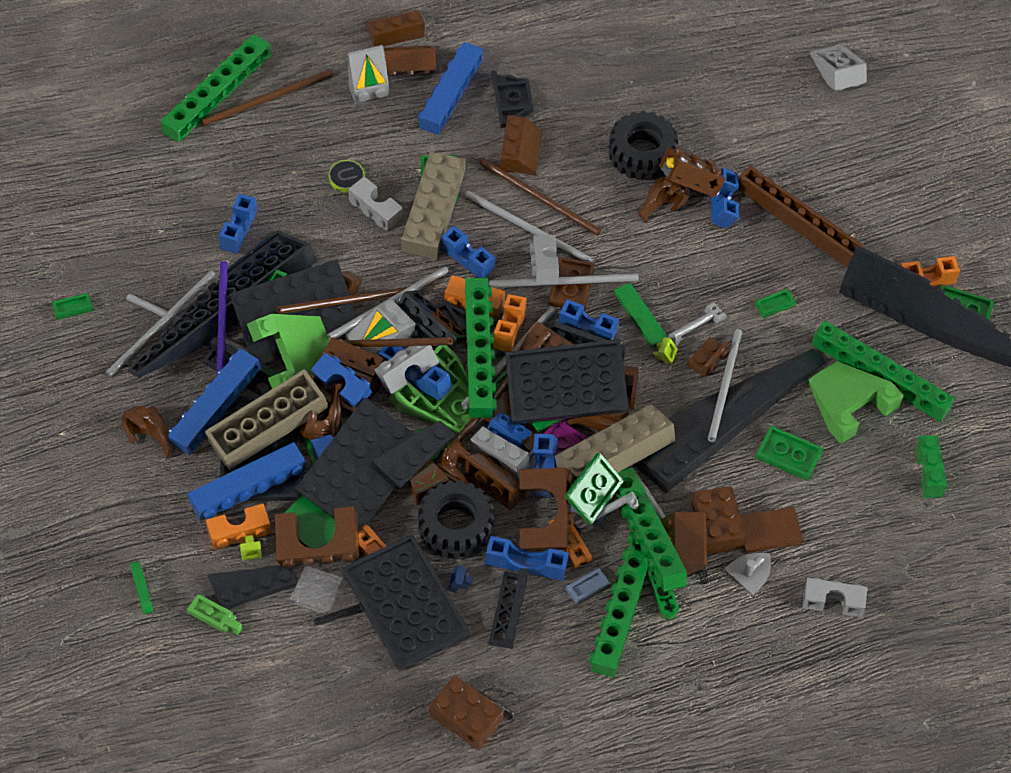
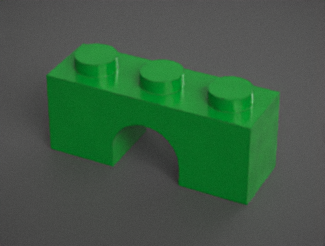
(933, 475)

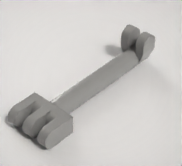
(710, 314)
(629, 499)

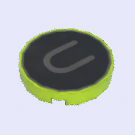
(345, 175)

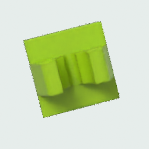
(666, 351)
(250, 549)

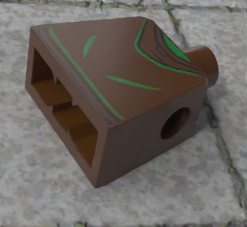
(426, 479)

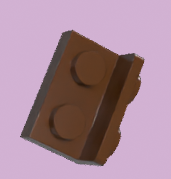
(708, 356)

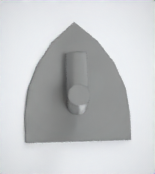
(750, 570)

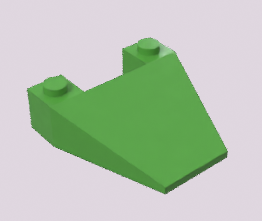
(298, 339)
(845, 389)
(430, 409)

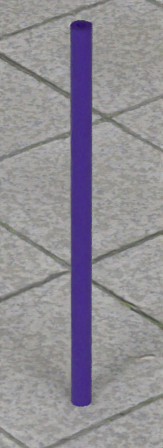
(222, 315)

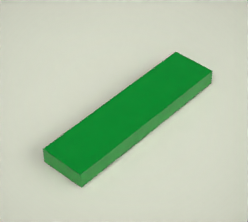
(640, 314)

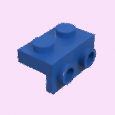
(502, 426)

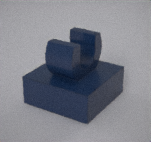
(459, 579)

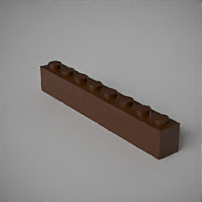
(798, 215)

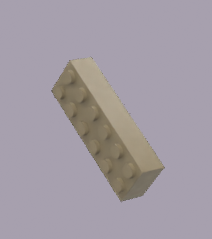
(433, 205)
(266, 419)
(621, 442)

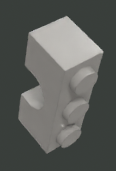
(384, 214)
(544, 259)
(392, 371)
(506, 453)
(850, 595)

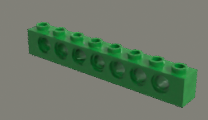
(215, 88)
(860, 356)
(479, 406)
(651, 535)
(608, 663)

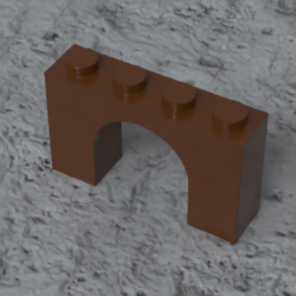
(558, 533)
(342, 546)

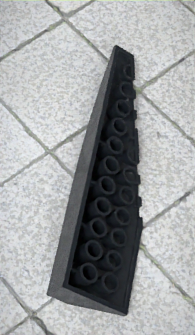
(917, 304)
(200, 320)
(742, 407)

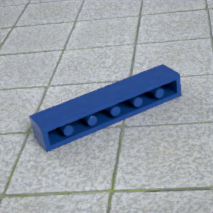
(450, 88)
(214, 401)
(246, 481)

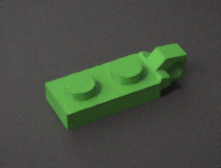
(214, 615)

